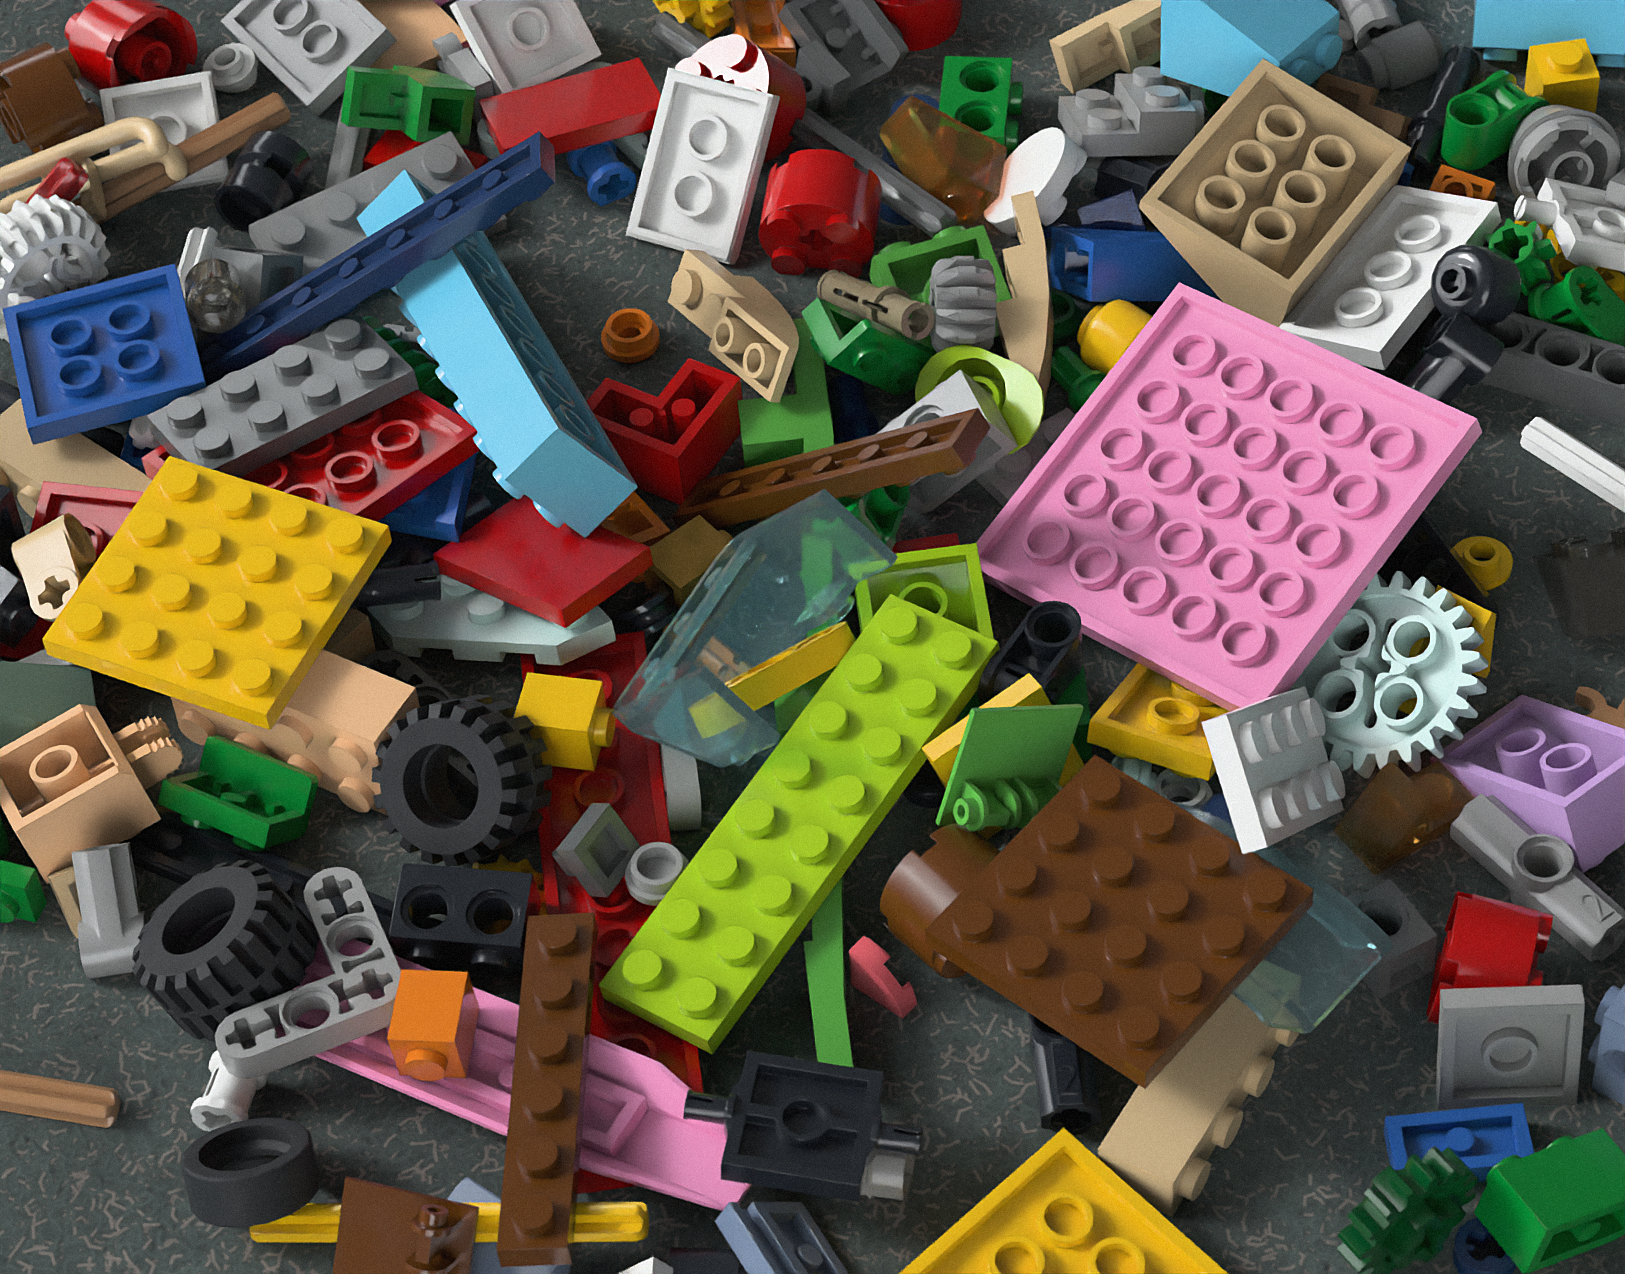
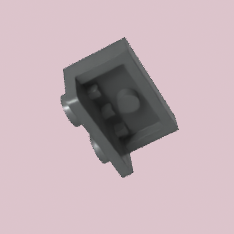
(852, 33)

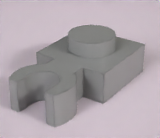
(464, 66)

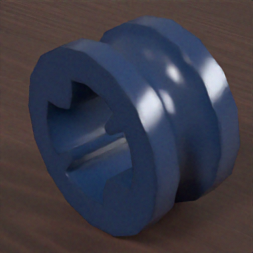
(1477, 1234)

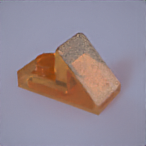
(1401, 814)

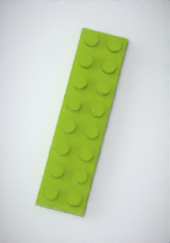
(798, 824)

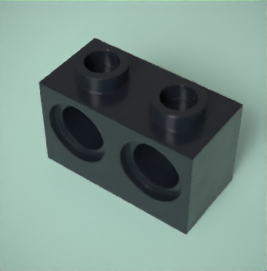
(470, 903)

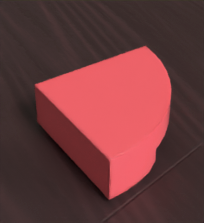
(876, 981)

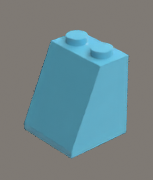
(1224, 40)

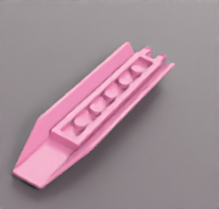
(630, 1105)

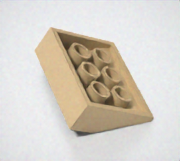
(1273, 191)

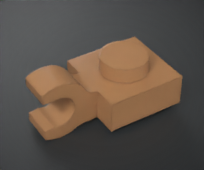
(1361, 101)

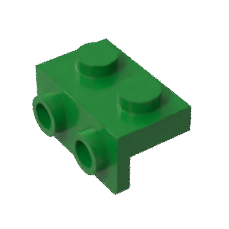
(865, 348)
(243, 795)

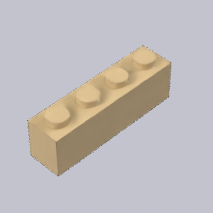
(1192, 1106)

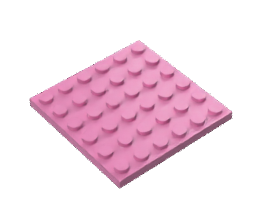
(1224, 499)

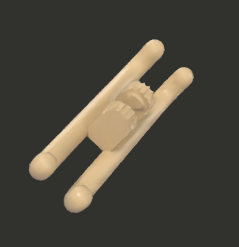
(153, 149)

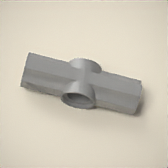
(1519, 860)

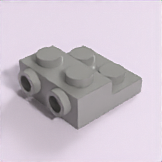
(1141, 119)

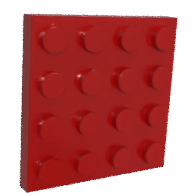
(369, 462)

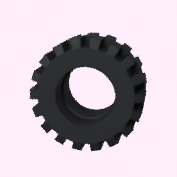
(418, 788)
(223, 946)

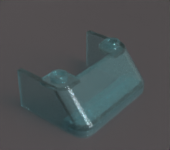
(745, 609)

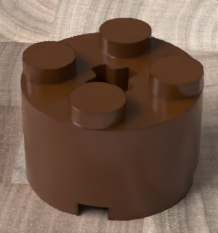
(42, 99)
(928, 884)

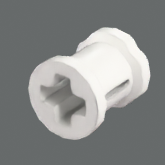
(225, 1097)

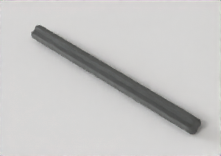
(816, 133)

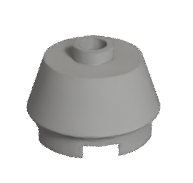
(1562, 146)

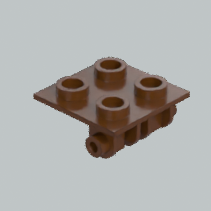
(402, 1232)

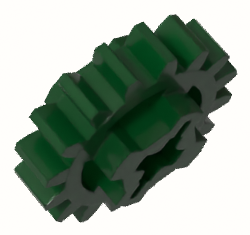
(1408, 1213)

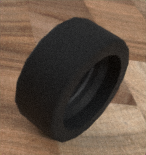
(250, 1172)

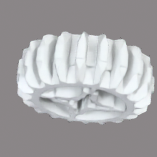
(45, 249)

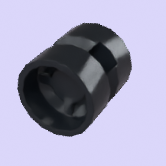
(264, 179)

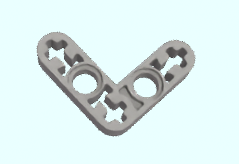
(351, 981)

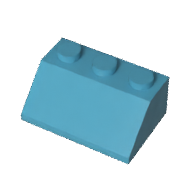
(1514, 25)

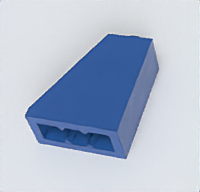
(1119, 265)

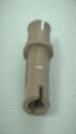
(894, 301)

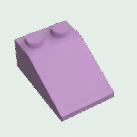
(1551, 771)

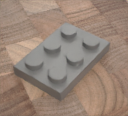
(310, 43)

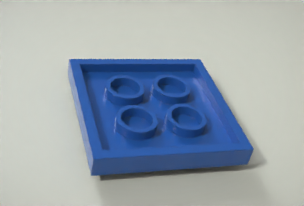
(103, 353)

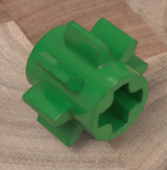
(1531, 248)

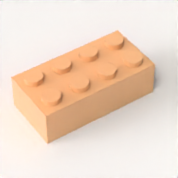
(325, 728)

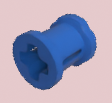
(603, 172)

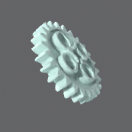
(1437, 677)

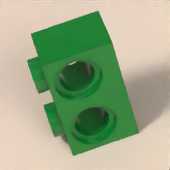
(983, 96)

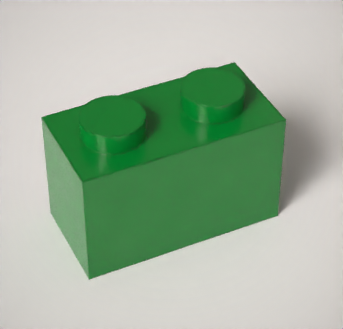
(1556, 1200)

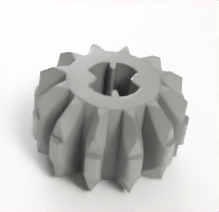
(963, 302)

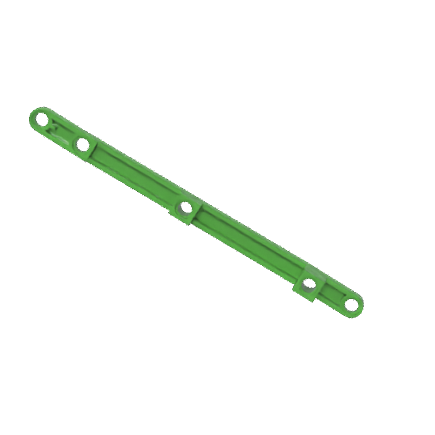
(770, 434)

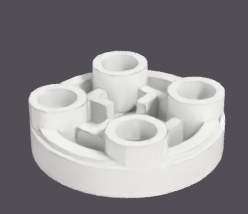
(1039, 164)

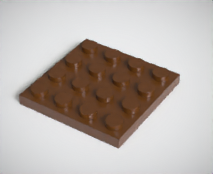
(1119, 920)

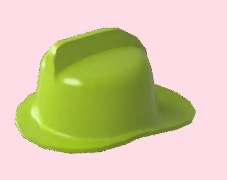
(1010, 384)

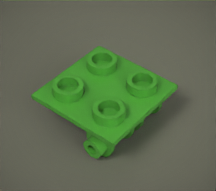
(1008, 765)

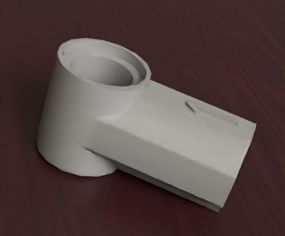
(108, 909)

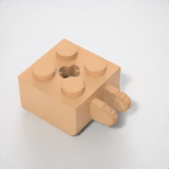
(81, 785)

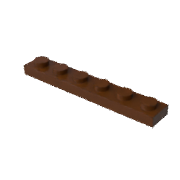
(841, 469)
(548, 1092)

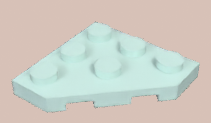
(485, 628)

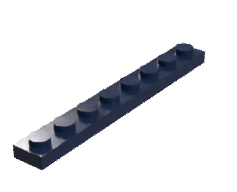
(383, 258)

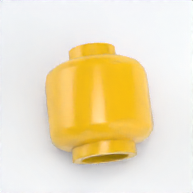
(1109, 333)

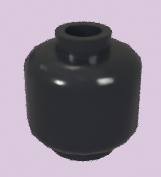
(1480, 283)

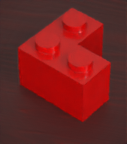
(675, 436)

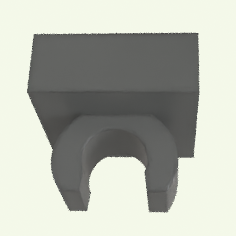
(823, 78)
(597, 850)

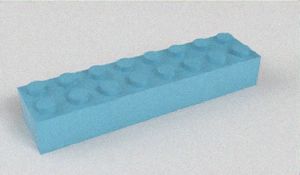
(506, 375)

